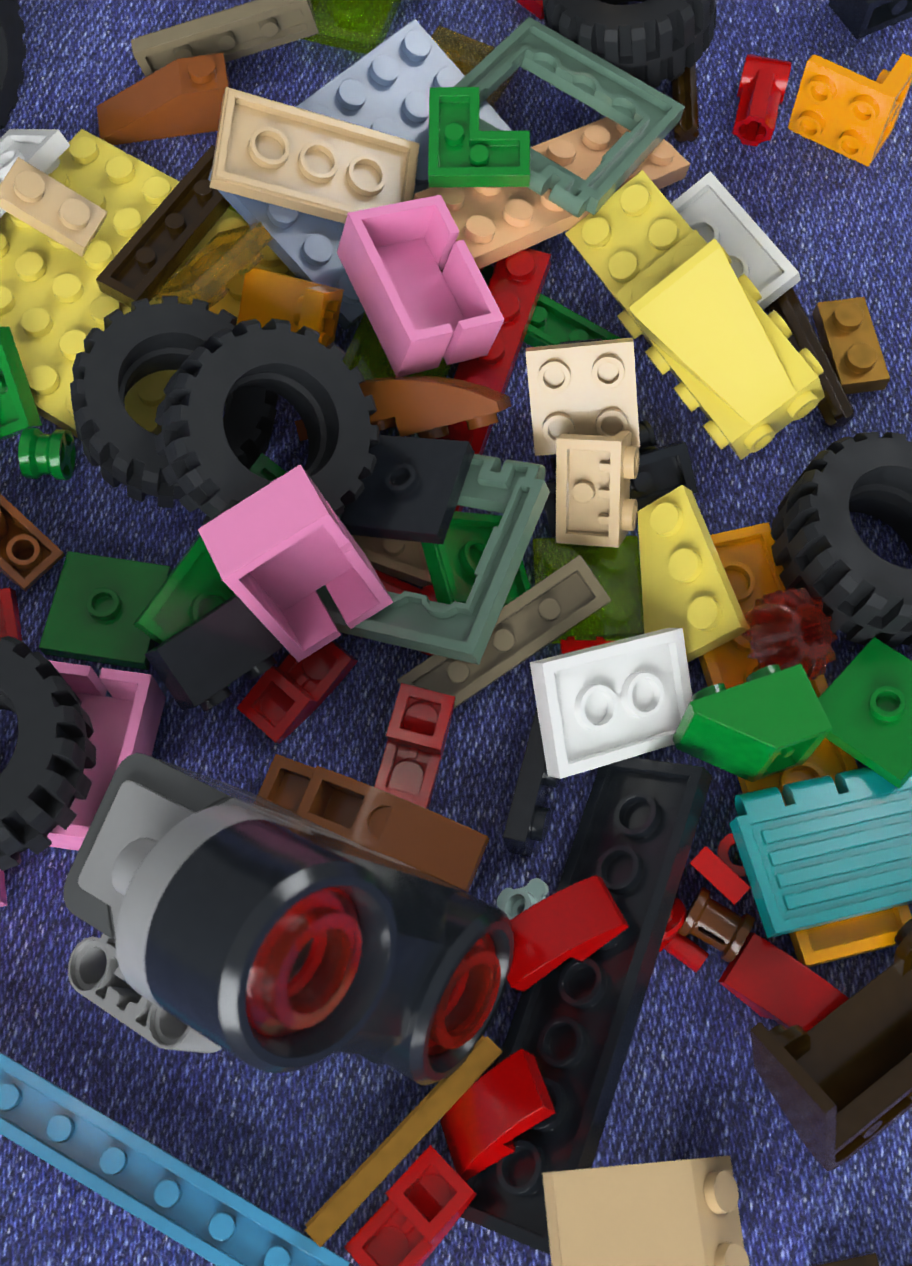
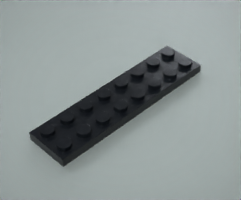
(586, 1011)

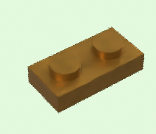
(851, 344)

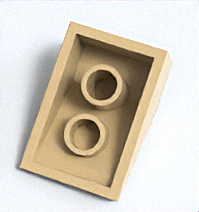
(646, 1215)

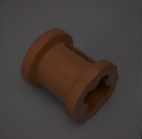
(717, 925)

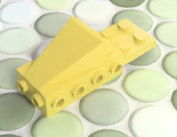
(698, 318)

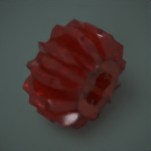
(790, 631)

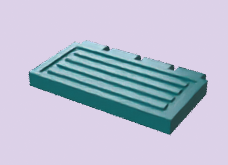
(827, 850)

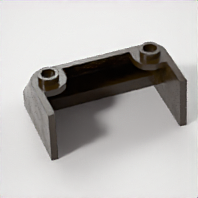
(850, 1069)

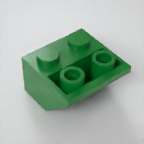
(756, 725)

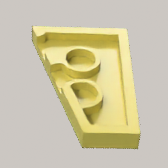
(684, 576)

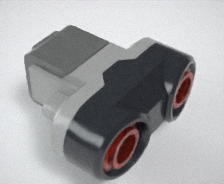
(274, 933)

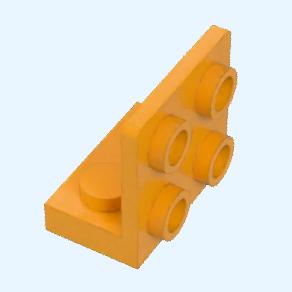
(848, 108)
(285, 297)

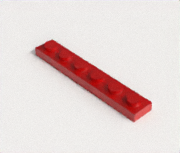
(516, 290)

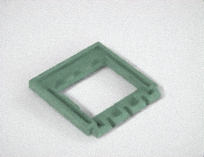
(598, 85)
(459, 628)

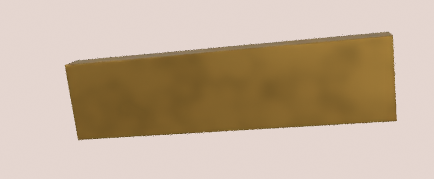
(400, 1142)

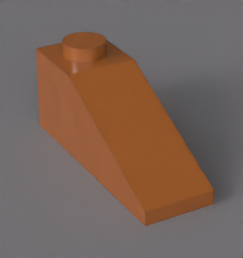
(167, 103)

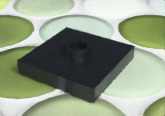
(410, 489)

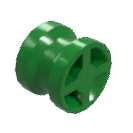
(47, 453)

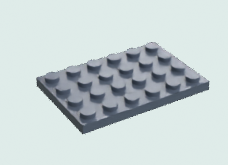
(379, 92)

